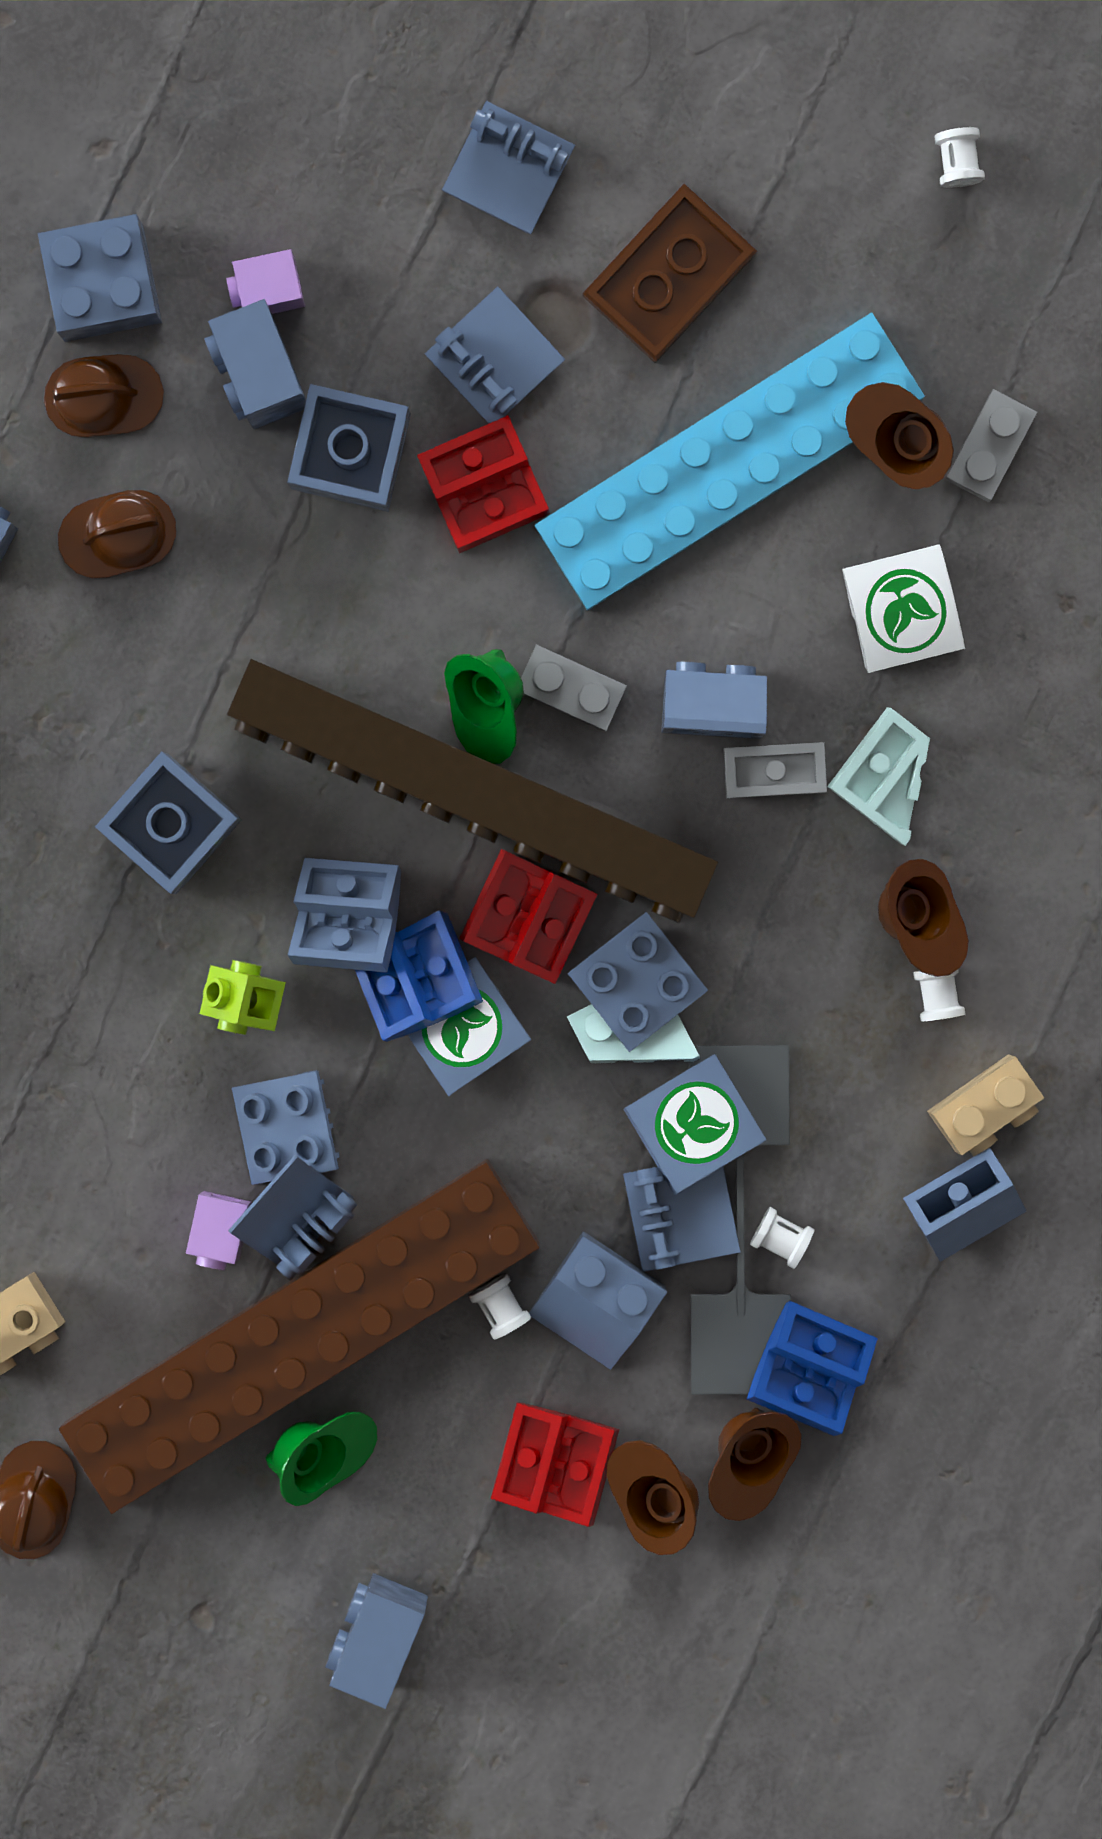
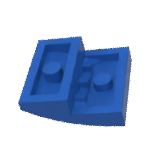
(424, 979)
(812, 1368)

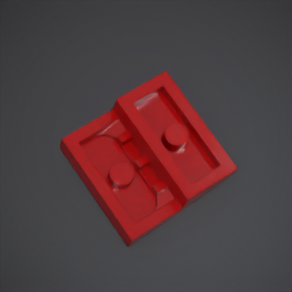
(483, 484)
(528, 916)
(554, 1464)

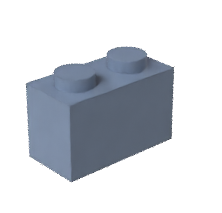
(965, 1204)

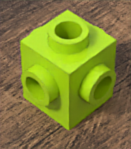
(242, 998)

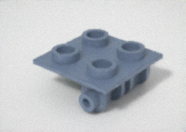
(508, 167)
(494, 356)
(637, 981)
(283, 1121)
(293, 1215)
(680, 1226)

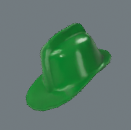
(483, 703)
(319, 1456)

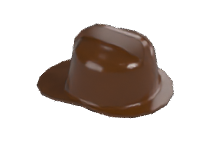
(103, 395)
(900, 435)
(117, 534)
(924, 918)
(752, 1462)
(653, 1496)
(35, 1499)

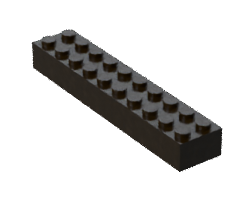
(471, 789)

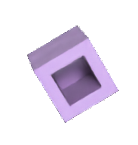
(267, 278)
(210, 1227)

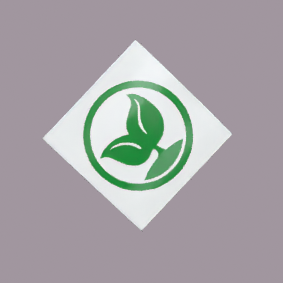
(903, 608)

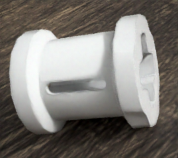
(959, 157)
(939, 996)
(782, 1237)
(500, 1306)

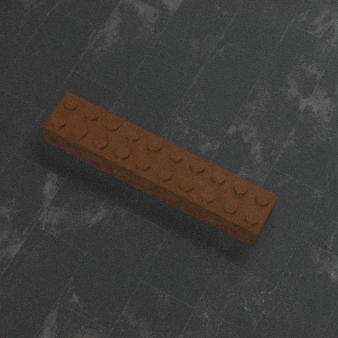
(299, 1336)

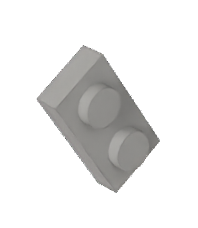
(991, 445)
(571, 688)
(775, 770)

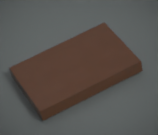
(669, 273)

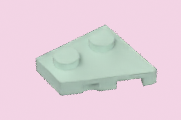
(884, 774)
(603, 1046)

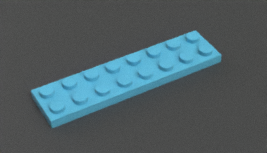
(719, 465)

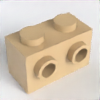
(985, 1105)
(26, 1320)

